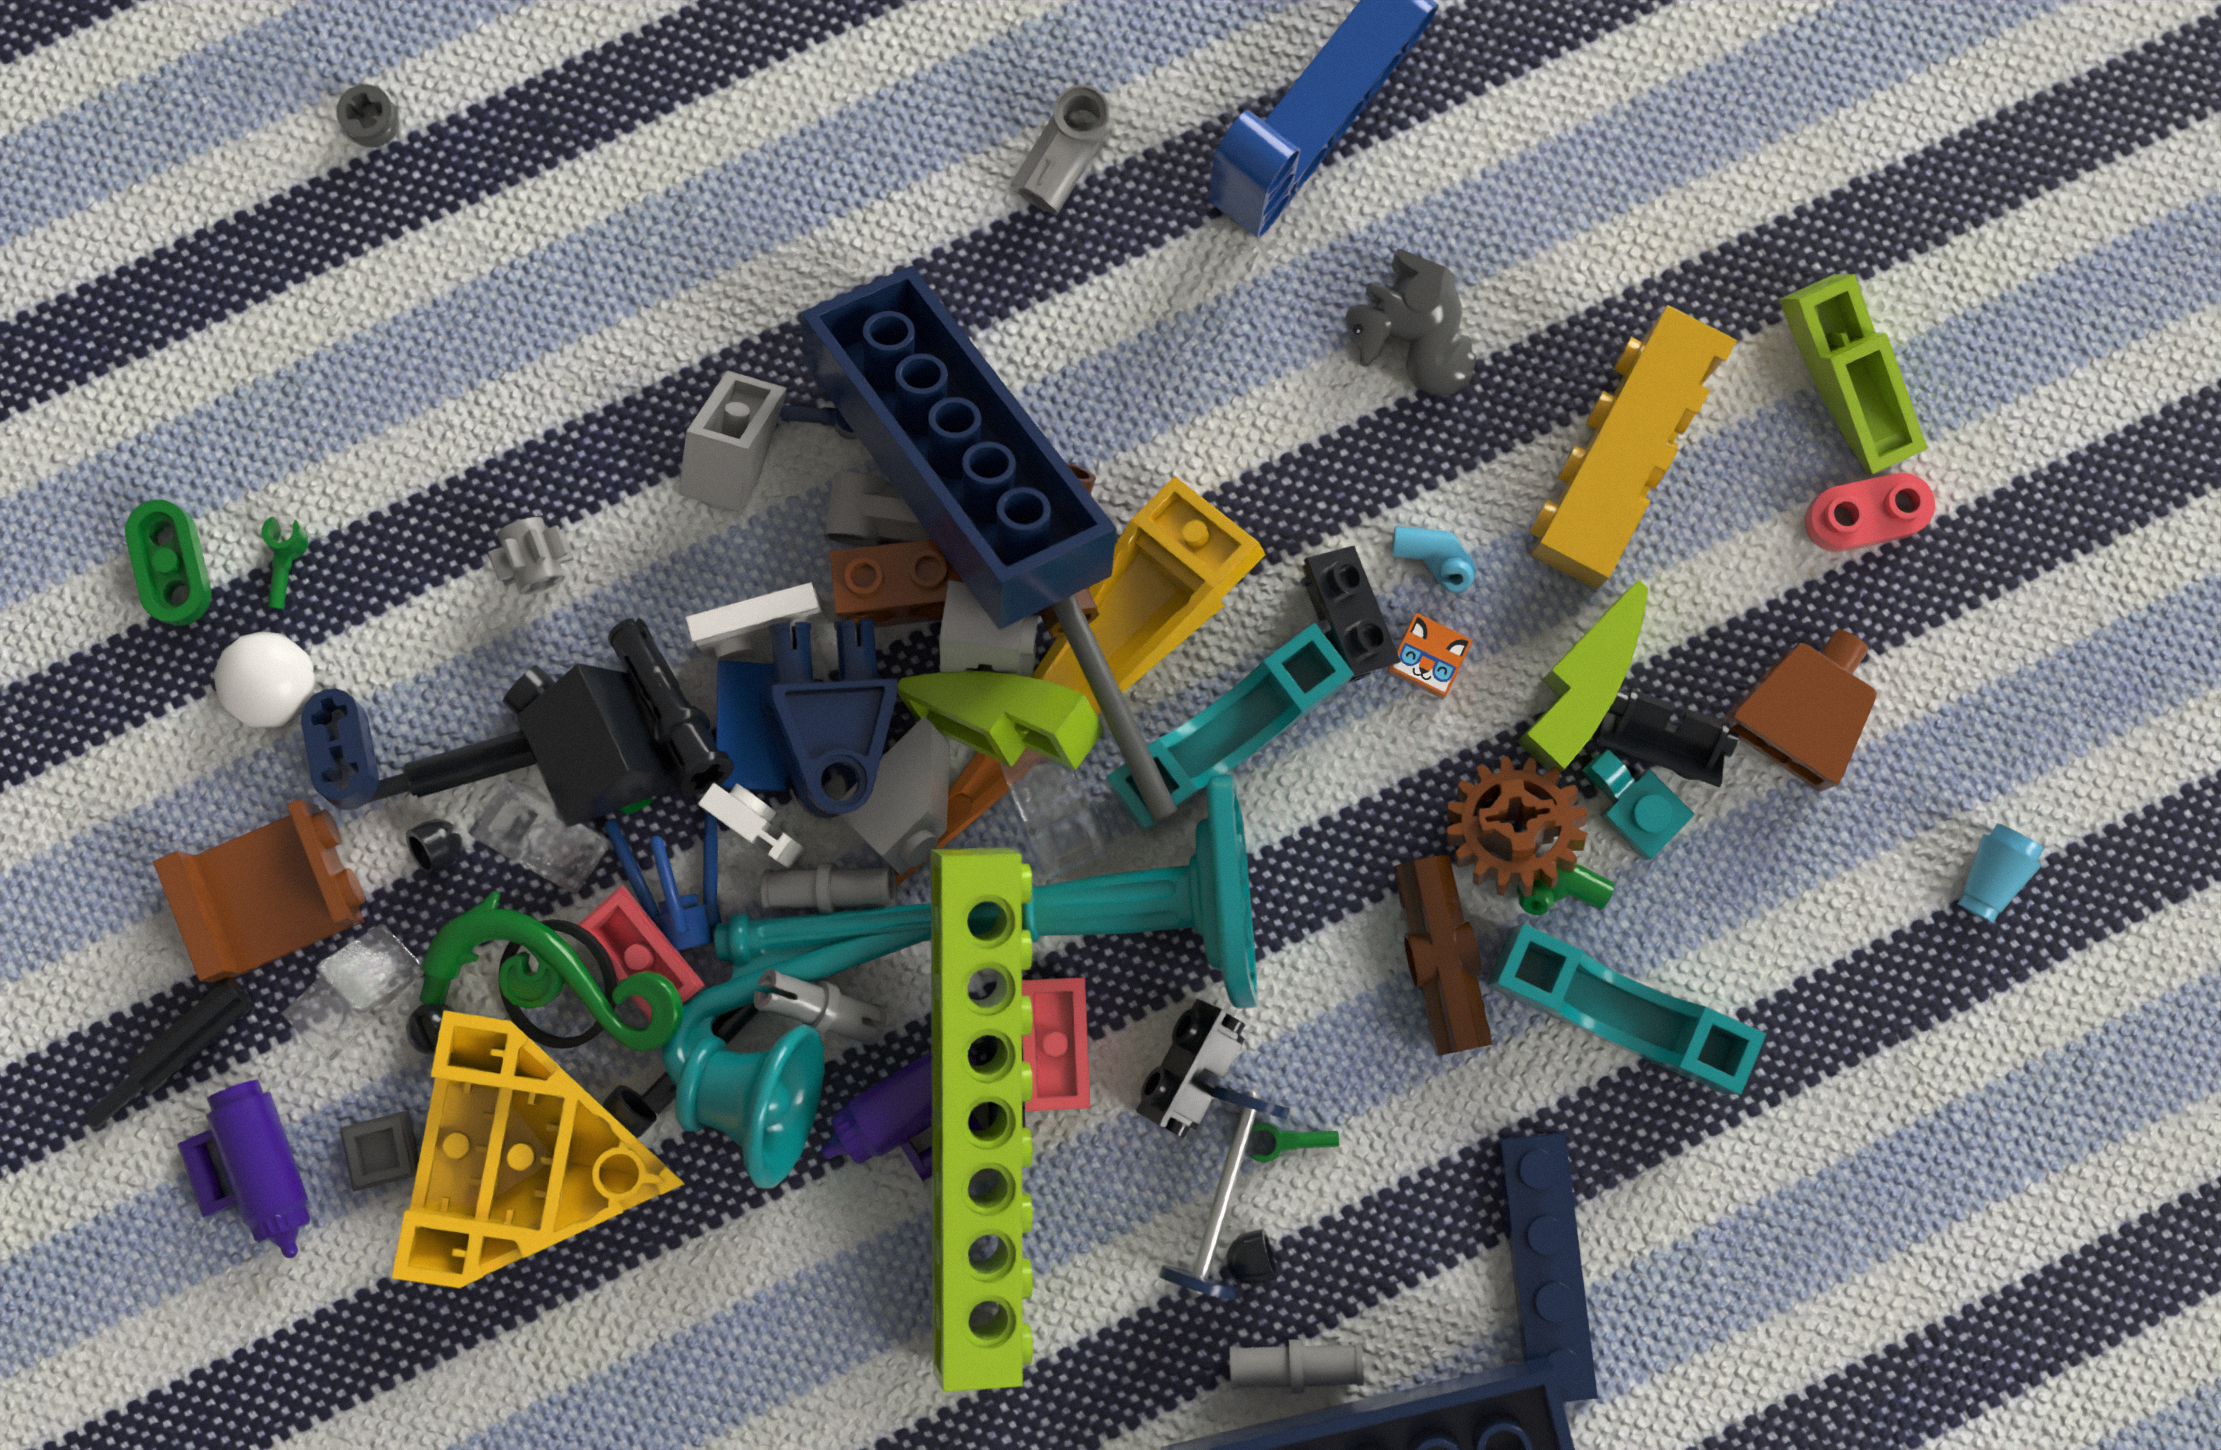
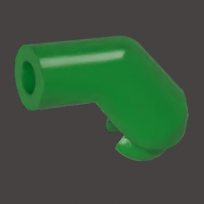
(1580, 884)

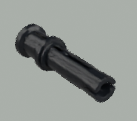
(678, 727)

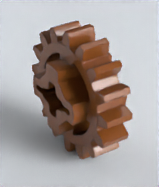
(1539, 818)

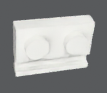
(736, 627)
(752, 820)

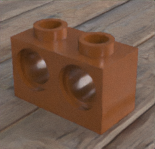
(891, 583)

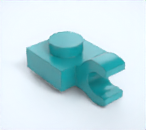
(1641, 809)

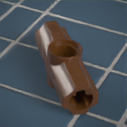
(1442, 955)

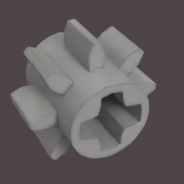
(530, 555)

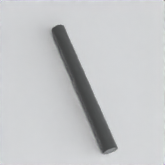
(1114, 709)

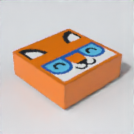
(1430, 655)

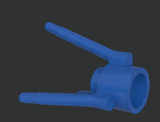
(679, 918)

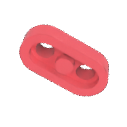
(1872, 512)

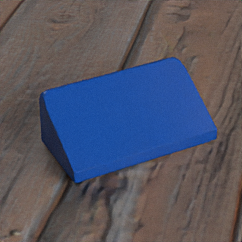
(743, 729)

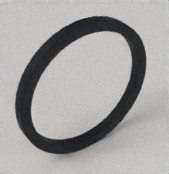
(609, 978)

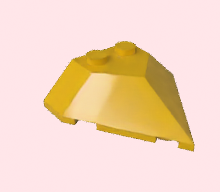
(512, 1158)

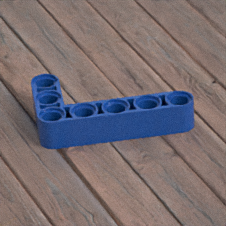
(1269, 161)

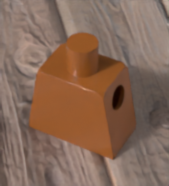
(1808, 710)

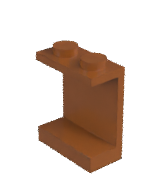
(262, 894)

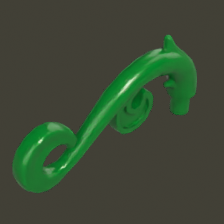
(556, 966)

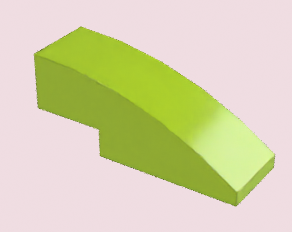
(1854, 371)
(1587, 682)
(1005, 714)

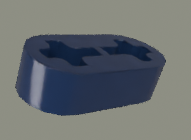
(325, 751)

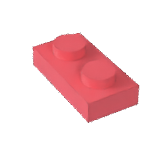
(1057, 1044)

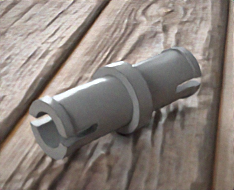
(828, 888)
(820, 1006)
(1296, 1366)

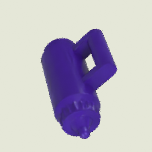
(890, 1116)
(256, 1165)

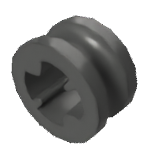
(351, 104)

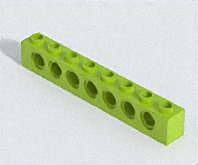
(994, 1352)

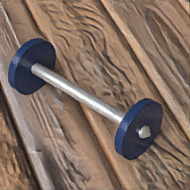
(1198, 1280)

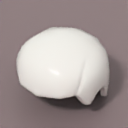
(264, 679)

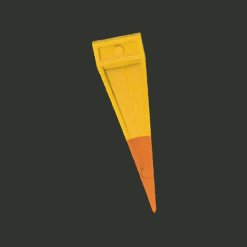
(1163, 586)

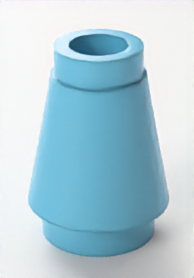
(1999, 871)

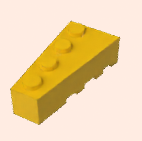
(1629, 446)

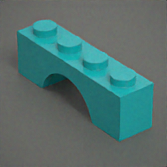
(1239, 722)
(1625, 1012)

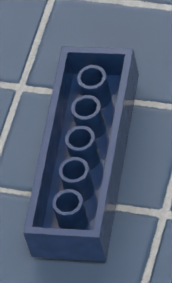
(958, 446)
(1484, 1410)

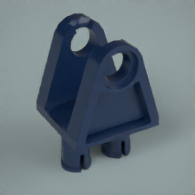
(828, 723)

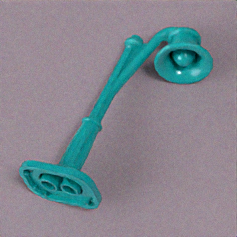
(773, 1095)

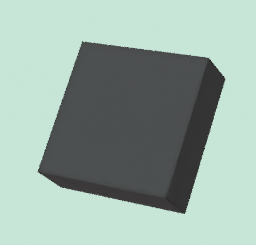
(380, 1150)

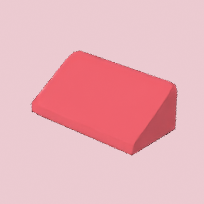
(639, 945)

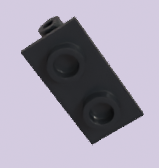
(1347, 602)
(1693, 749)
(1200, 1040)

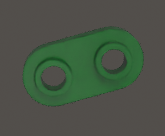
(166, 567)

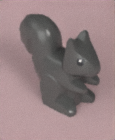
(1422, 311)

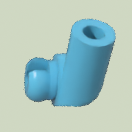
(1440, 552)

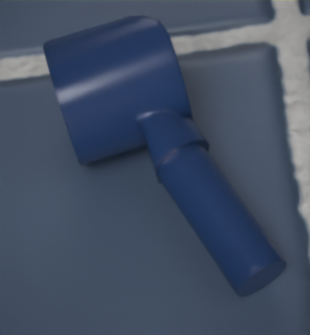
(825, 416)

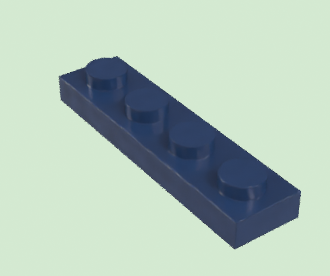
(1547, 1259)

